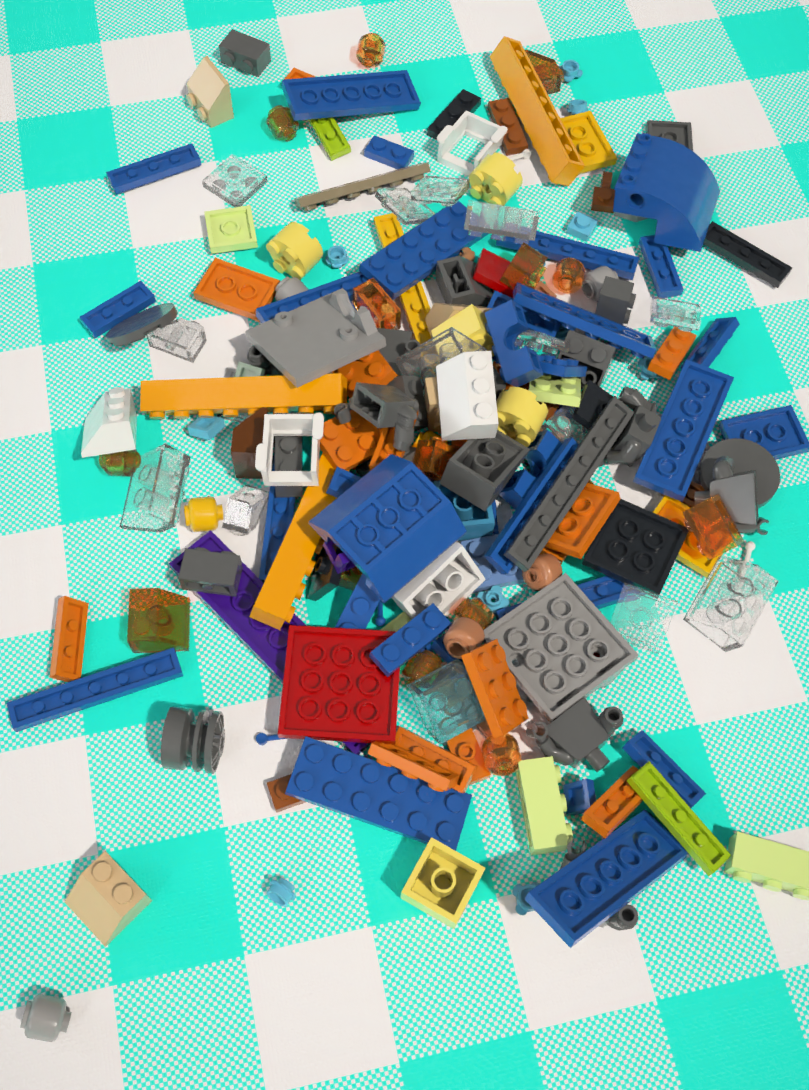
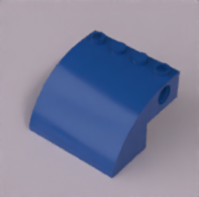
(668, 185)

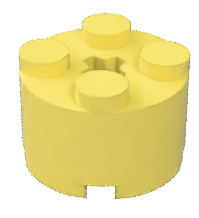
(495, 179)
(294, 250)
(520, 414)

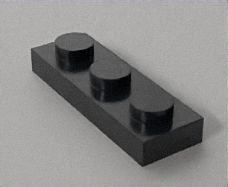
(462, 102)

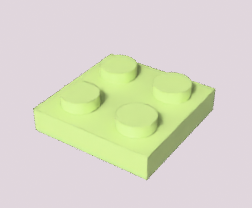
(230, 229)
(557, 389)

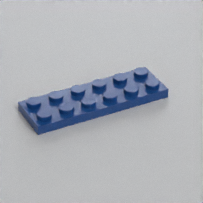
(350, 94)
(417, 251)
(576, 317)
(683, 430)
(376, 794)
(606, 877)

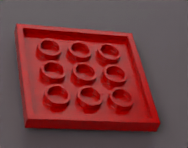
(336, 688)

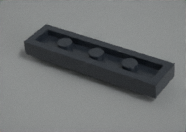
(746, 255)

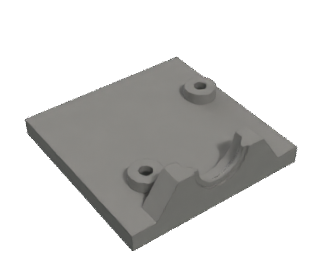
(317, 337)
(555, 647)

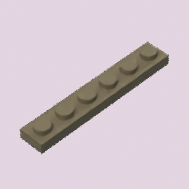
(353, 188)

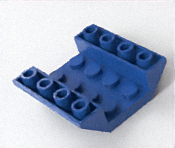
(391, 525)

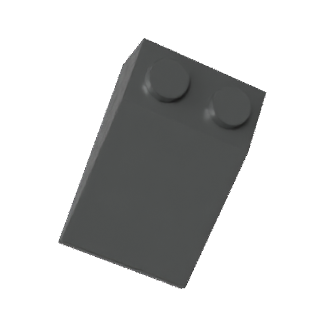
(483, 468)

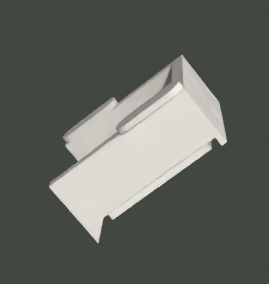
(476, 128)
(289, 425)

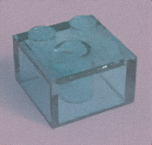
(447, 701)

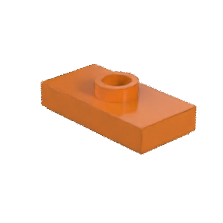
(467, 747)

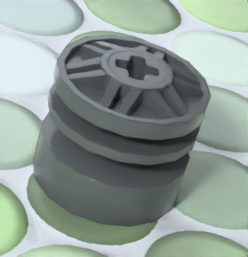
(188, 739)

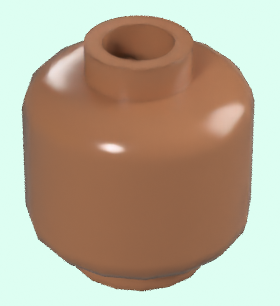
(542, 572)
(463, 636)

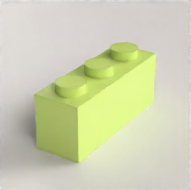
(543, 805)
(768, 863)

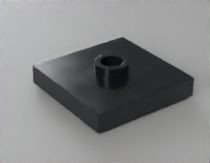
(591, 405)
(324, 575)

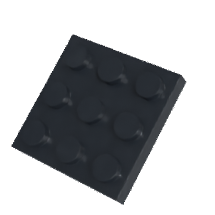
(636, 547)

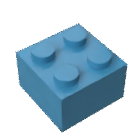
(475, 520)

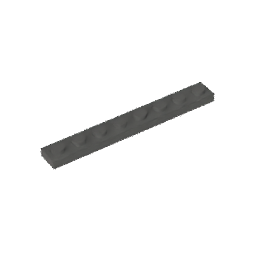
(568, 484)

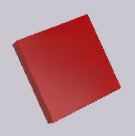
(490, 270)

